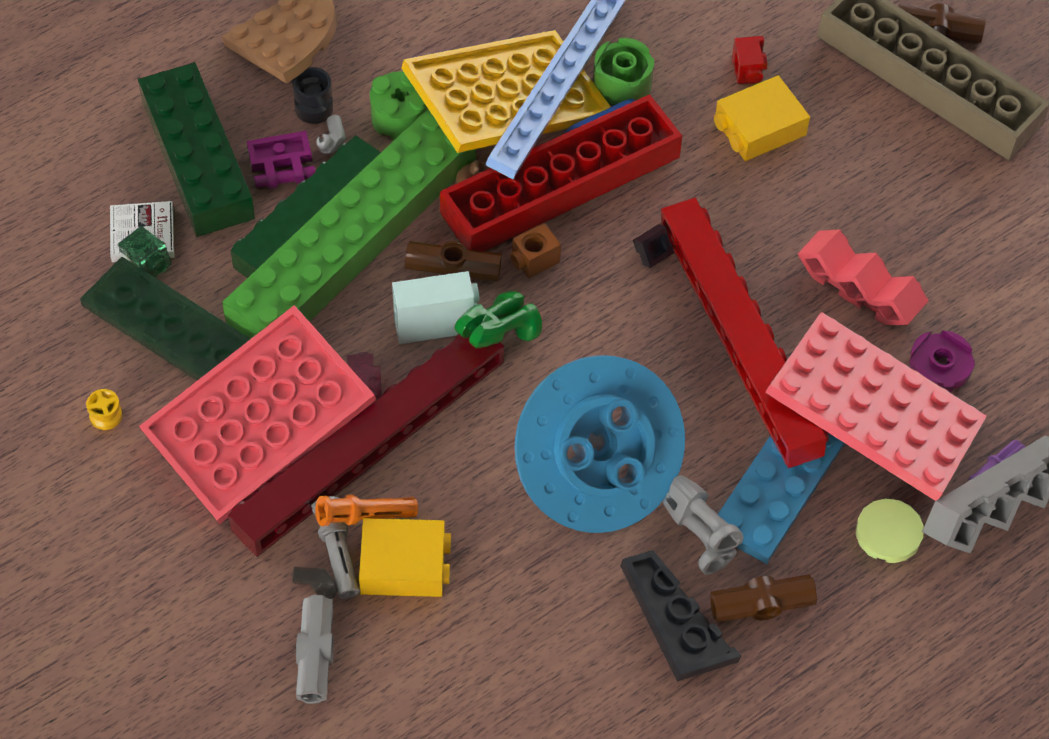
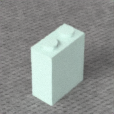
(431, 305)

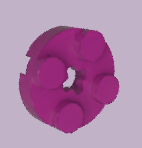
(947, 344)

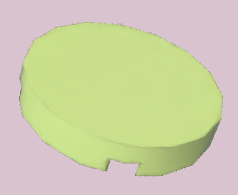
(889, 530)

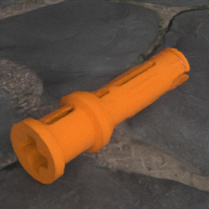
(352, 509)

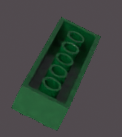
(196, 149)

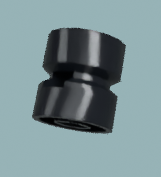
(313, 95)

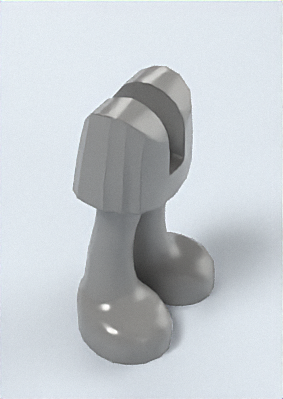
(688, 507)

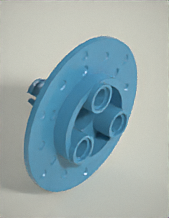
(577, 410)

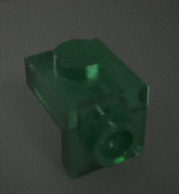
(146, 251)

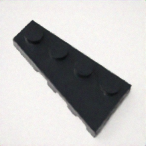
(681, 630)

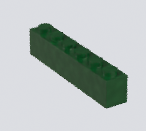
(301, 205)

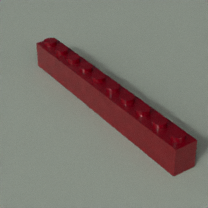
(362, 442)

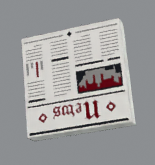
(154, 216)

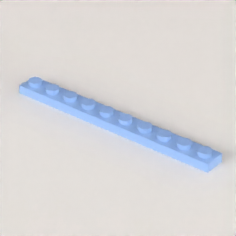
(553, 87)

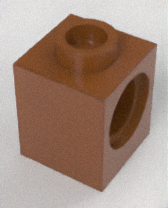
(545, 247)

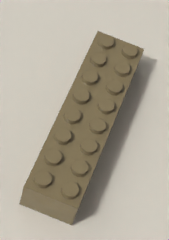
(935, 72)

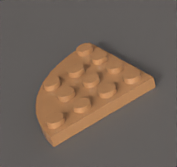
(285, 36)

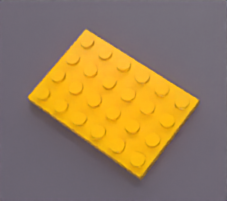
(483, 86)

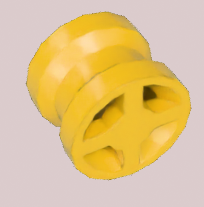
(105, 401)

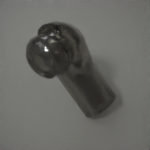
(317, 578)

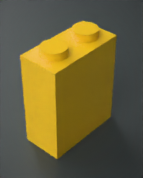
(761, 118)
(404, 557)

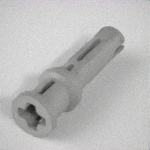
(339, 555)

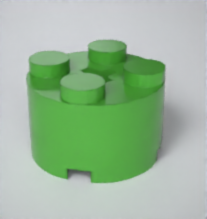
(623, 70)
(394, 104)

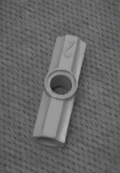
(314, 649)

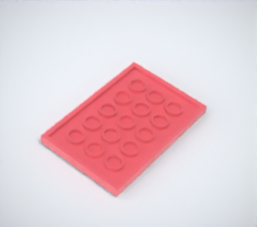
(877, 405)
(257, 413)

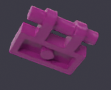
(280, 152)

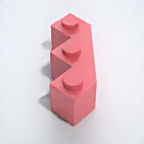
(862, 278)

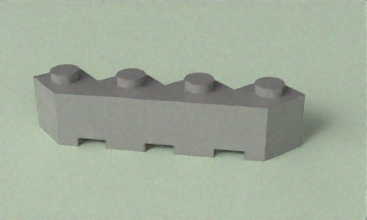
(991, 497)

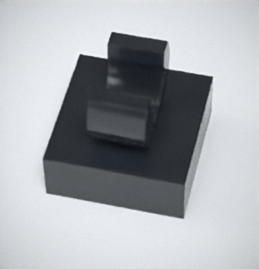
(653, 245)

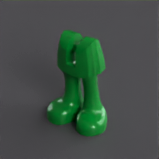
(506, 314)

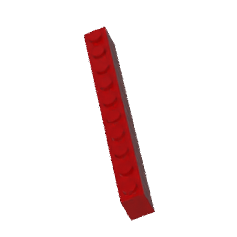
(739, 327)

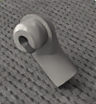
(335, 138)

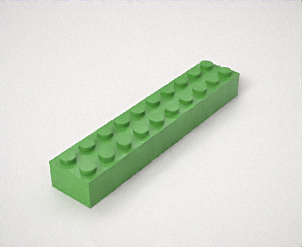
(349, 229)

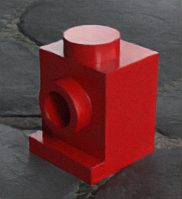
(749, 59)

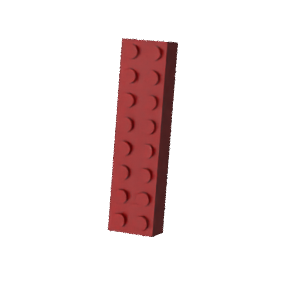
(561, 175)

